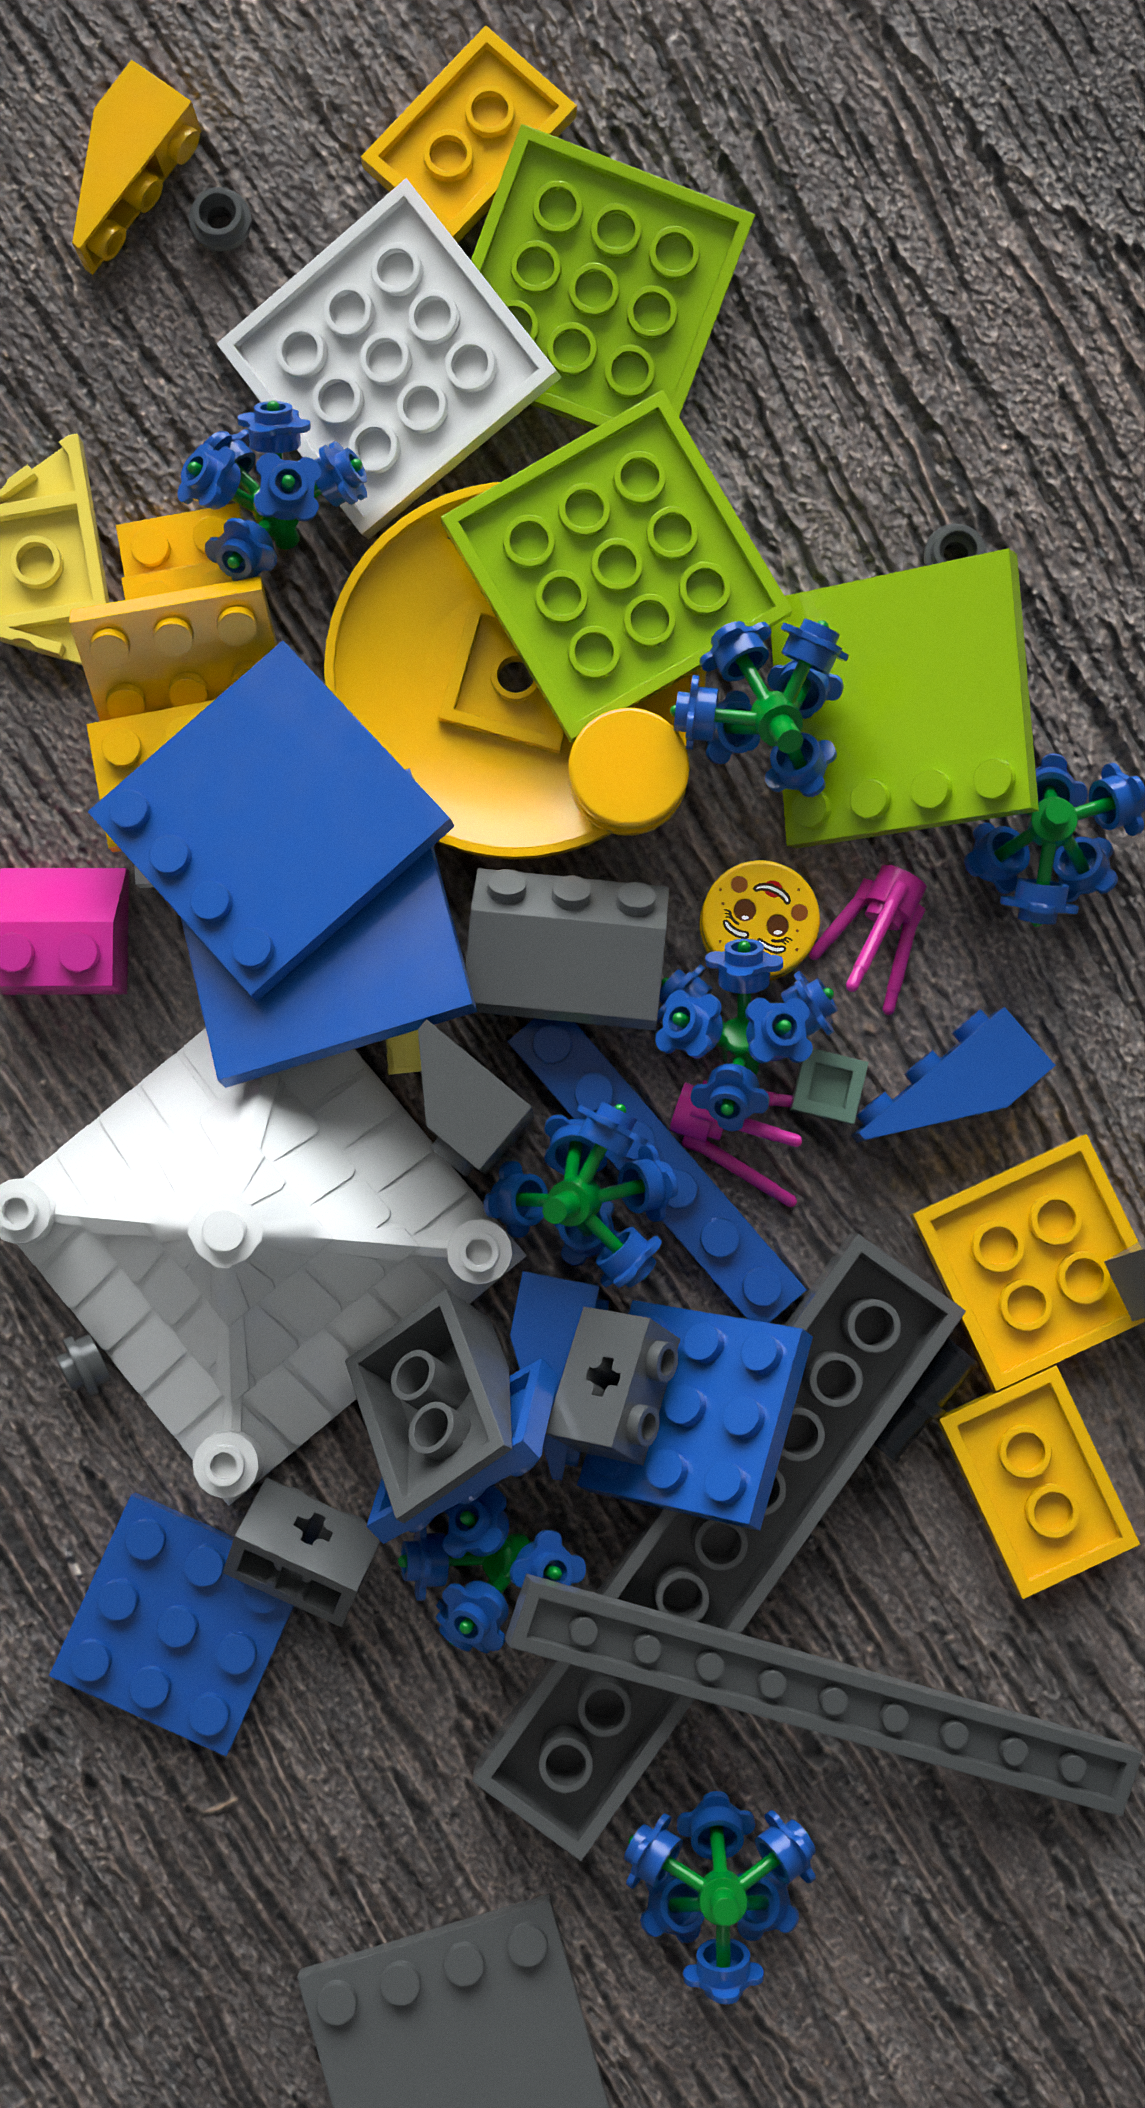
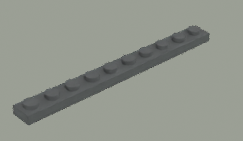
(820, 1695)

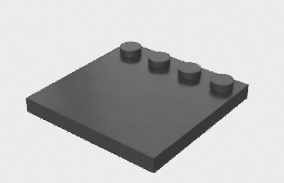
(457, 2018)

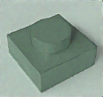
(829, 1087)

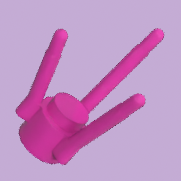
(891, 902)
(698, 1125)

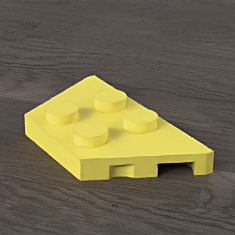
(49, 553)

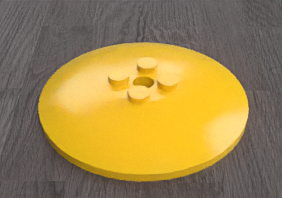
(420, 670)

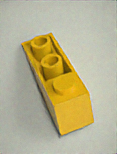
(133, 146)

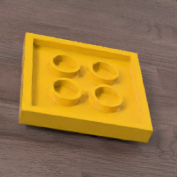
(1030, 1260)

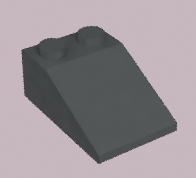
(433, 1401)

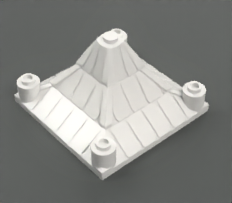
(250, 1245)

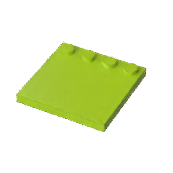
(607, 273)
(614, 563)
(928, 705)

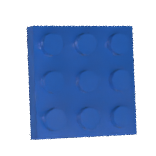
(717, 1419)
(172, 1630)

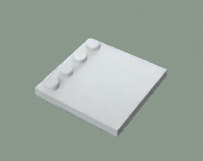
(392, 354)

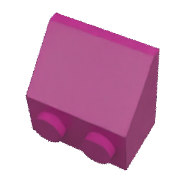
(64, 931)

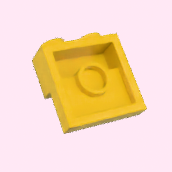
(170, 551)

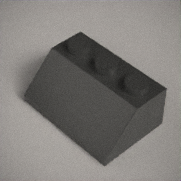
(567, 948)
(467, 1105)

